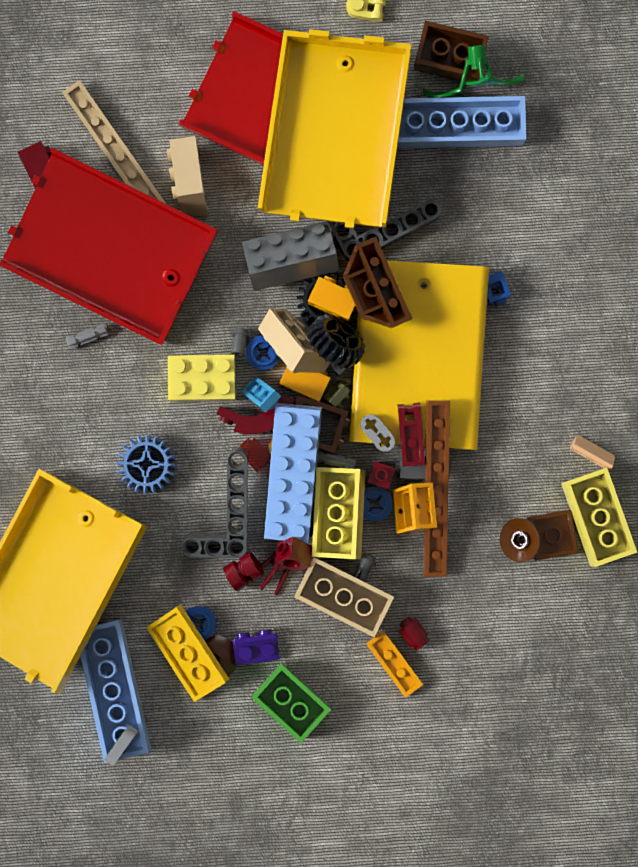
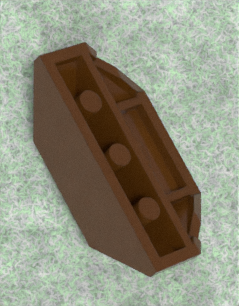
(374, 286)

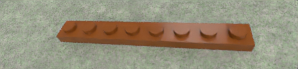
(437, 472)

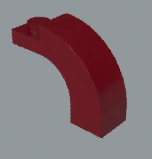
(255, 424)

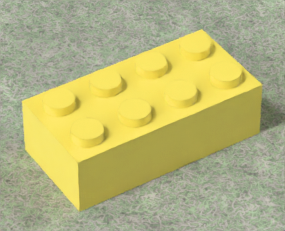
(338, 513)
(599, 517)

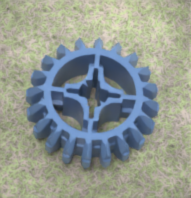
(147, 444)

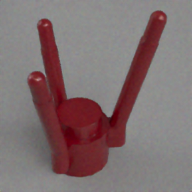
(276, 567)

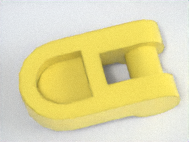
(359, 8)

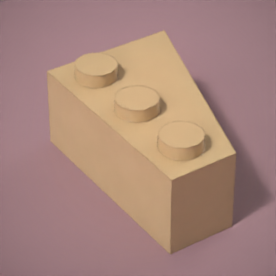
(187, 176)
(291, 342)

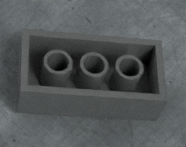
(290, 256)

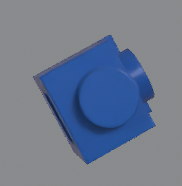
(497, 280)

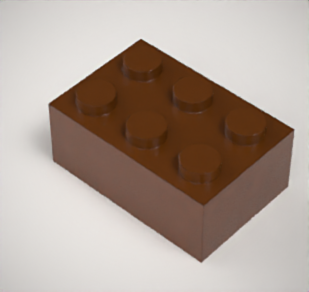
(444, 51)

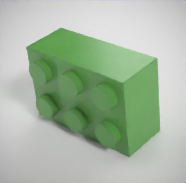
(291, 702)

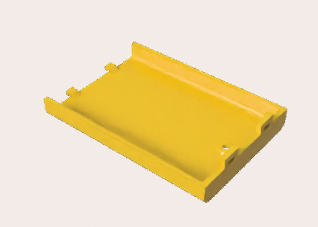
(334, 128)
(427, 357)
(59, 576)

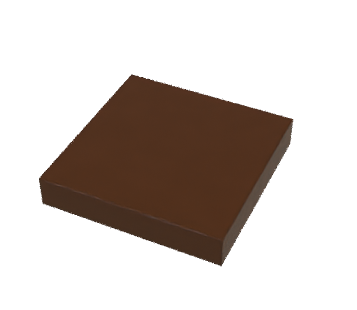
(556, 534)

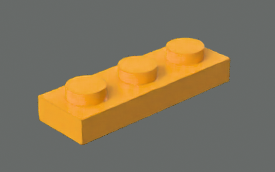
(394, 664)

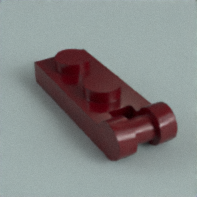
(411, 435)

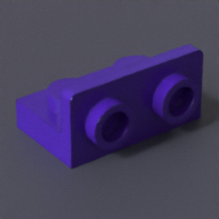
(255, 648)

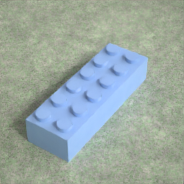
(463, 122)
(293, 472)
(114, 689)

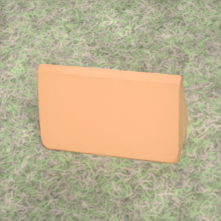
(592, 452)

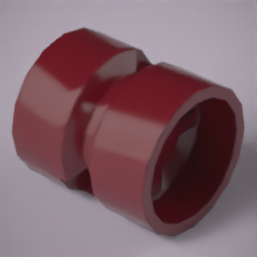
(242, 572)

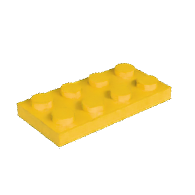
(187, 653)

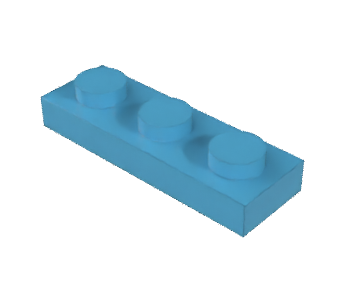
(261, 394)

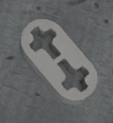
(373, 436)
(121, 745)

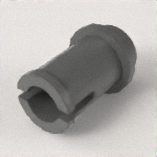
(239, 344)
(364, 566)

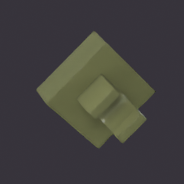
(336, 394)

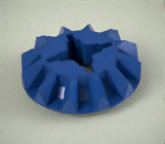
(252, 354)
(385, 501)
(209, 624)

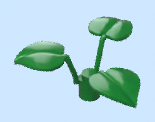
(477, 60)

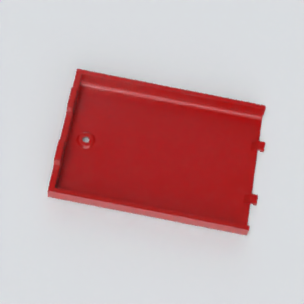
(238, 90)
(108, 247)

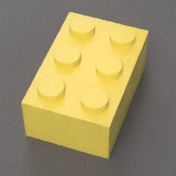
(201, 378)

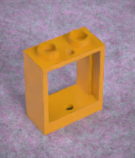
(413, 518)

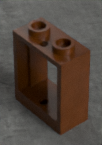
(343, 423)

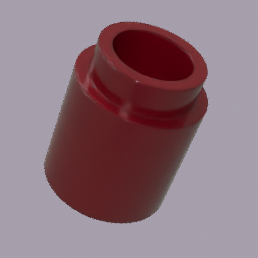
(413, 633)

